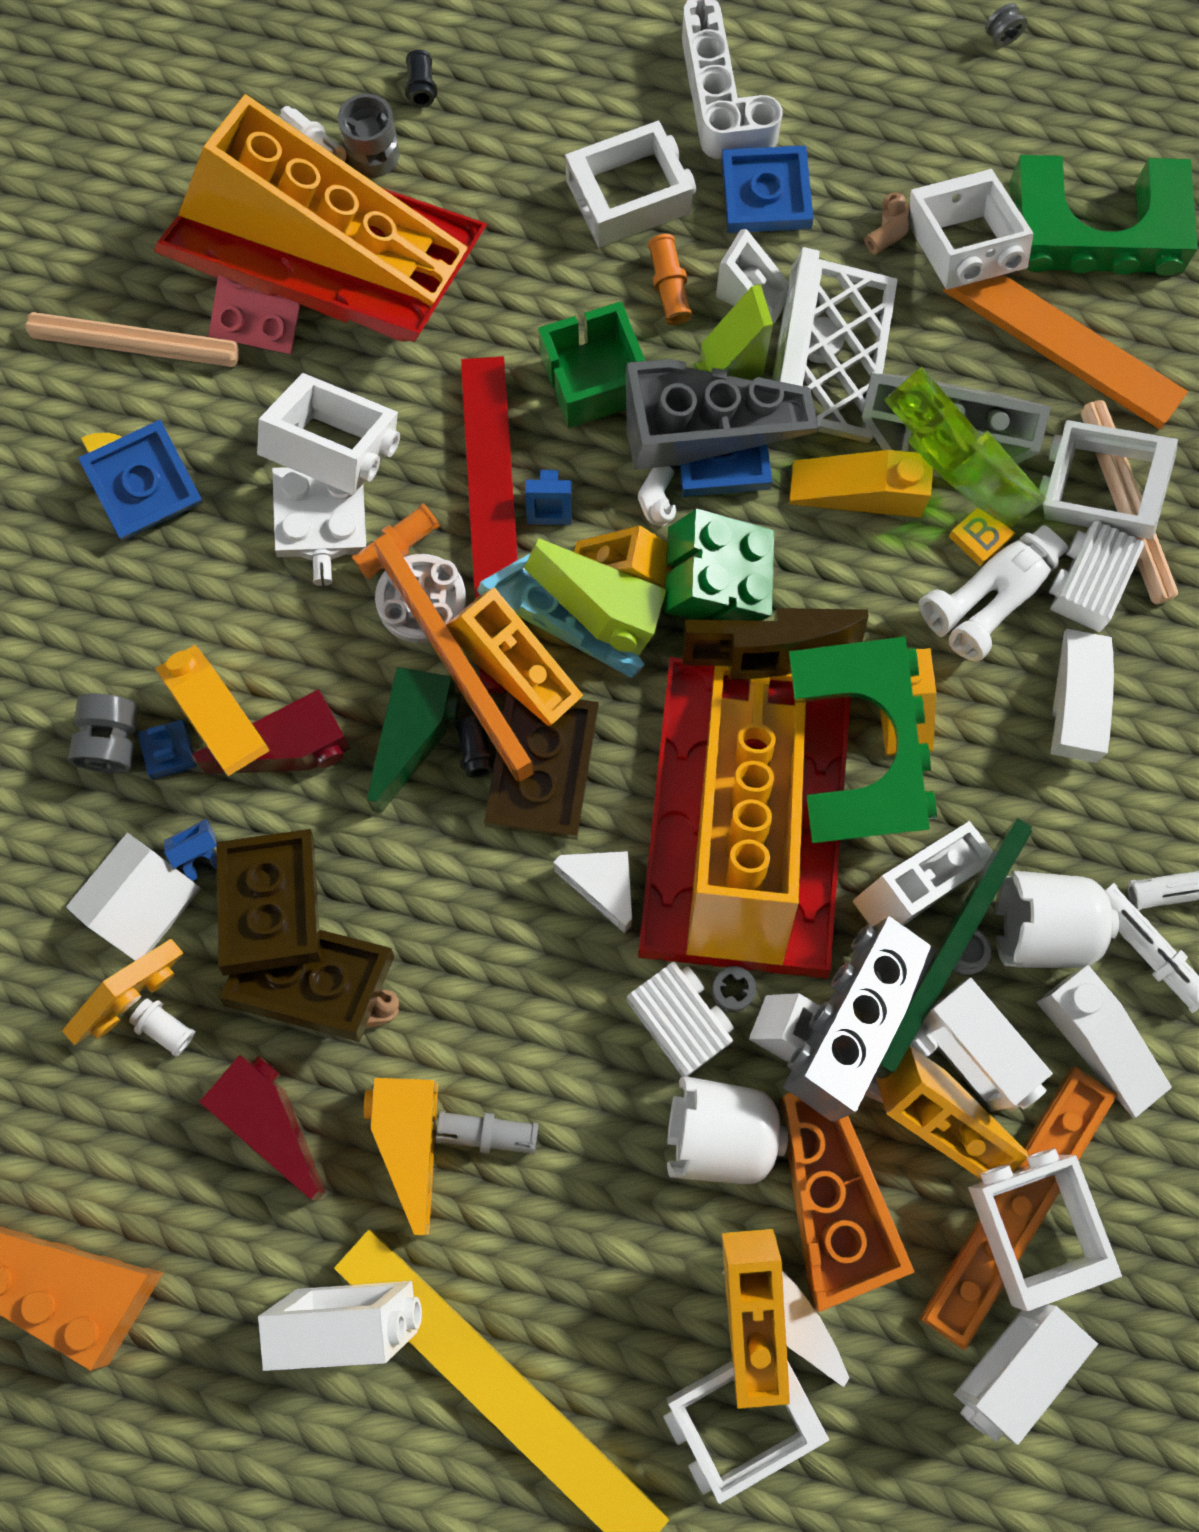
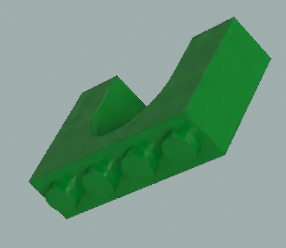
(1158, 243)
(882, 675)

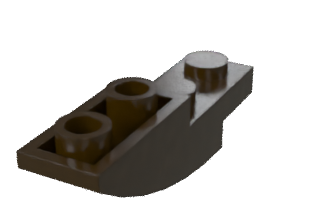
(763, 647)

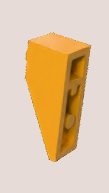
(864, 482)
(513, 656)
(211, 709)
(947, 1116)
(405, 1131)
(756, 1317)

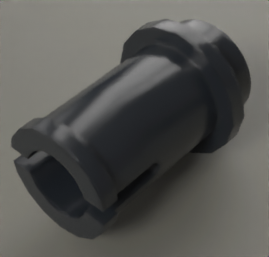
(420, 87)
(477, 758)

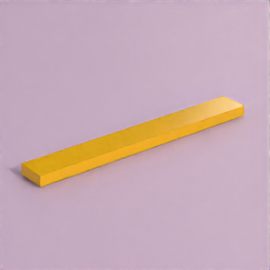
(509, 1399)

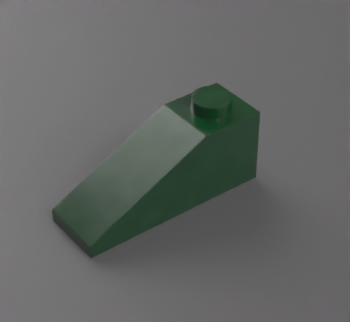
(411, 729)

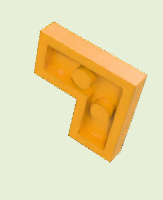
(122, 991)

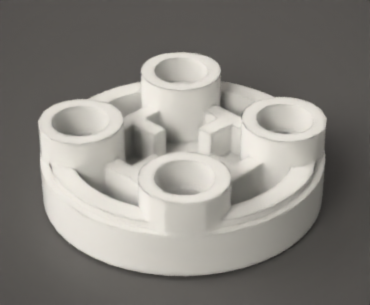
(441, 584)

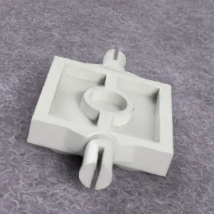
(316, 521)

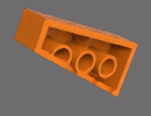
(839, 1209)
(71, 1296)

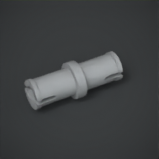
(487, 1133)

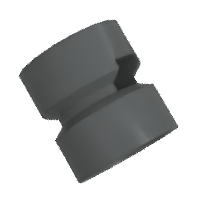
(369, 134)
(103, 717)

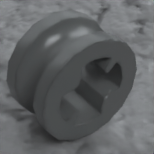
(1006, 25)
(737, 974)

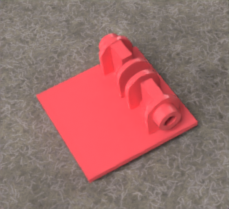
(253, 317)

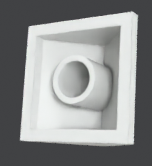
(133, 898)

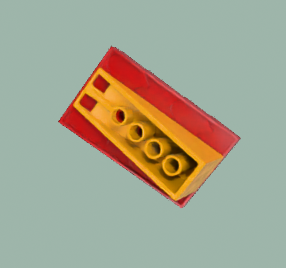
(314, 229)
(732, 828)

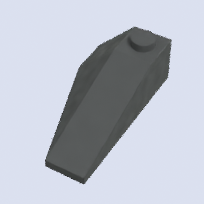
(699, 414)

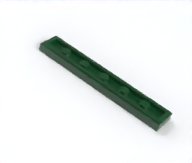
(955, 942)

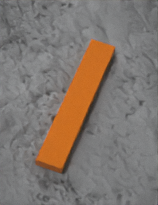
(1073, 347)
(453, 659)
(973, 1276)

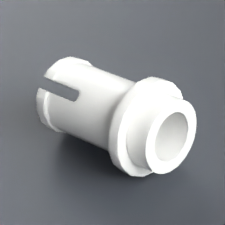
(161, 1026)

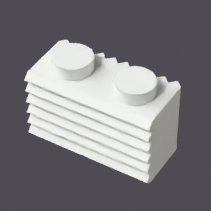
(1096, 575)
(680, 1018)

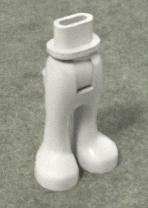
(1013, 573)

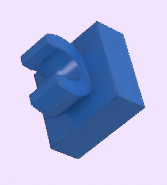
(548, 500)
(167, 749)
(190, 844)

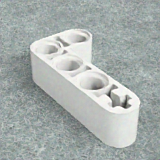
(720, 115)

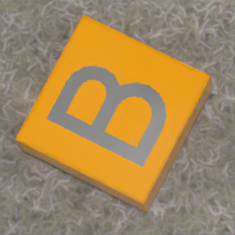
(981, 536)

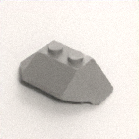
(1012, 421)

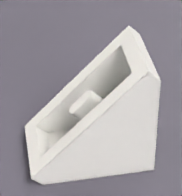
(748, 266)
(601, 881)

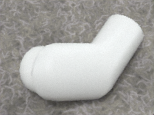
(653, 499)

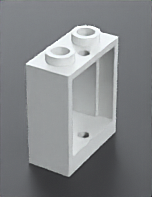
(978, 197)
(642, 213)
(1115, 442)
(288, 444)
(986, 1049)
(1062, 1281)
(339, 1326)
(1023, 1373)
(809, 1437)

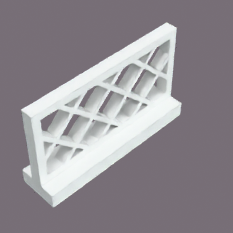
(798, 329)

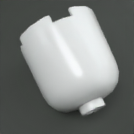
(1053, 921)
(724, 1133)

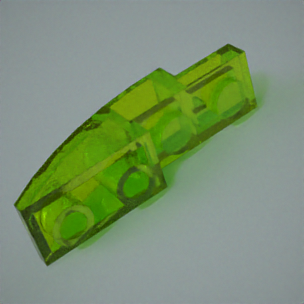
(960, 454)

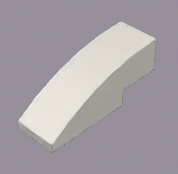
(1083, 697)
(808, 1334)

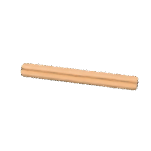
(132, 339)
(1128, 500)

